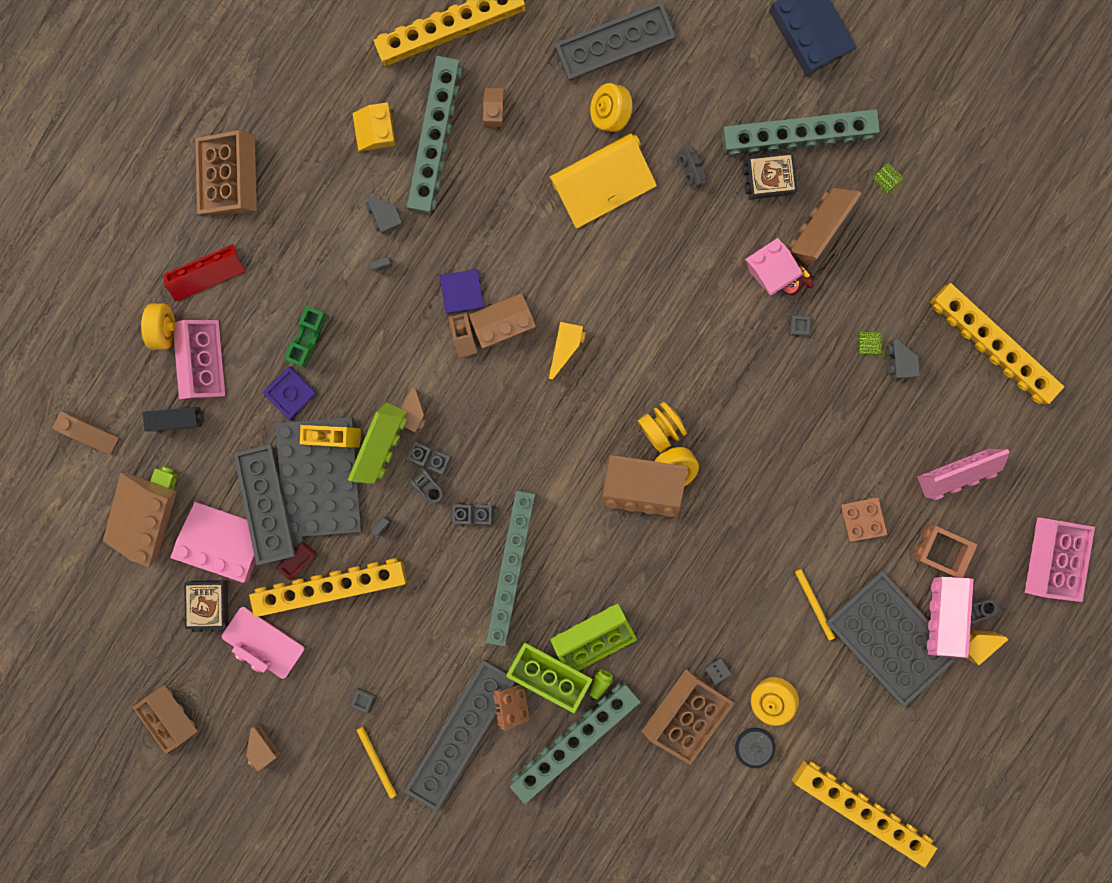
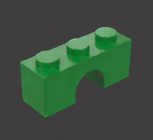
(309, 332)

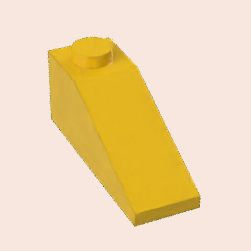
(567, 343)
(330, 436)

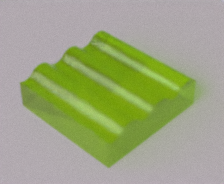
(887, 177)
(869, 342)

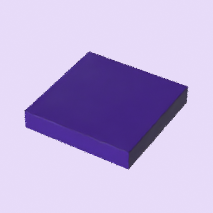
(461, 291)
(289, 393)

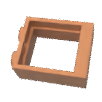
(962, 560)

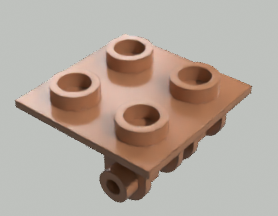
(864, 519)
(512, 707)

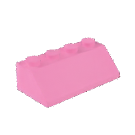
(198, 359)
(950, 617)

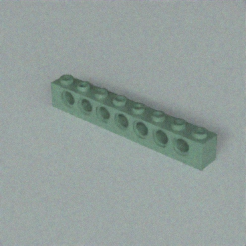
(442, 68)
(866, 119)
(510, 568)
(527, 790)

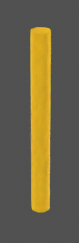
(814, 603)
(376, 762)

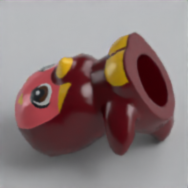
(796, 286)

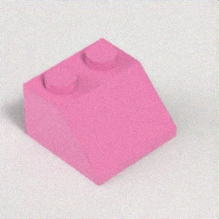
(773, 267)

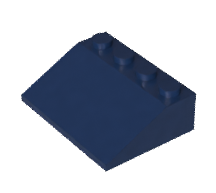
(812, 32)

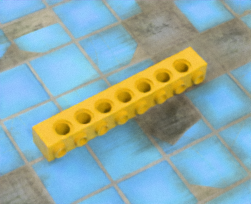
(443, 33)
(1049, 387)
(262, 606)
(920, 853)

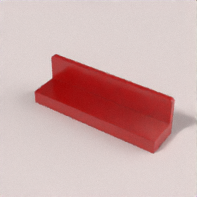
(203, 273)

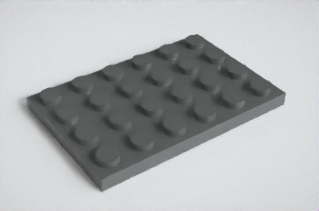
(317, 483)
(889, 638)

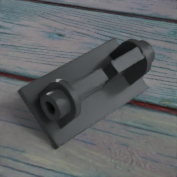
(688, 159)

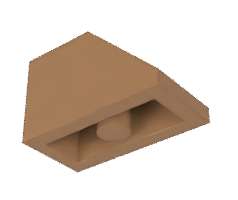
(493, 107)
(462, 335)
(415, 411)
(260, 748)

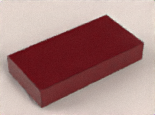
(292, 566)

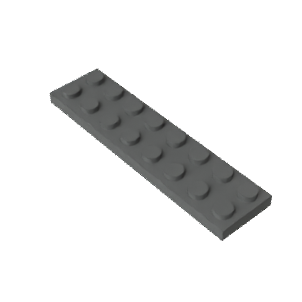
(458, 737)

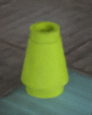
(601, 682)

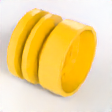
(662, 427)

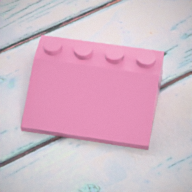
(963, 472)
(216, 543)
(1059, 560)

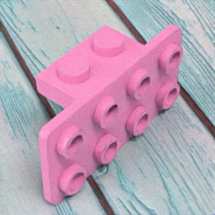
(262, 644)

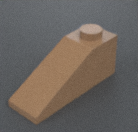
(85, 432)

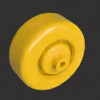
(611, 107)
(158, 326)
(683, 457)
(774, 701)

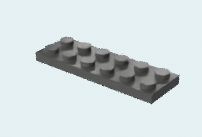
(615, 41)
(264, 505)

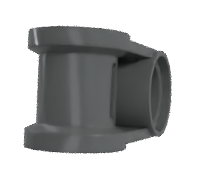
(427, 485)
(977, 611)

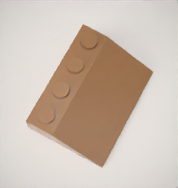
(226, 173)
(822, 225)
(643, 486)
(139, 518)
(687, 717)

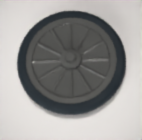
(755, 747)

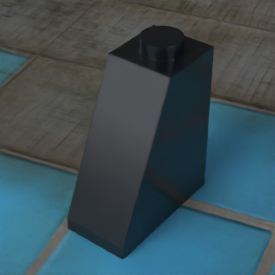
(172, 419)

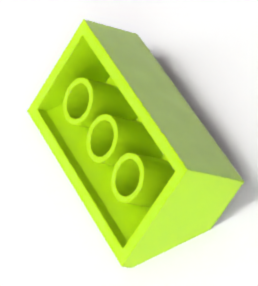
(378, 444)
(594, 638)
(549, 677)

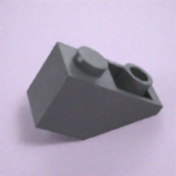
(386, 215)
(902, 361)

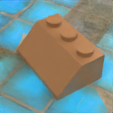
(502, 321)
(165, 719)

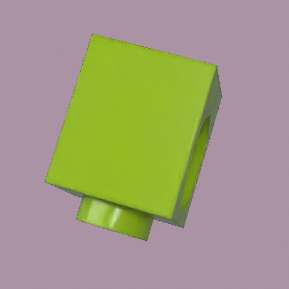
(164, 477)

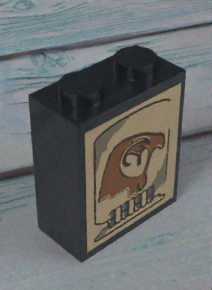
(770, 176)
(206, 605)

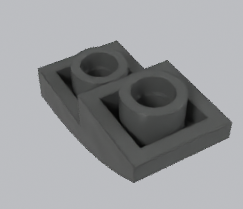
(429, 458)
(472, 514)

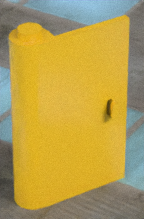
(609, 172)

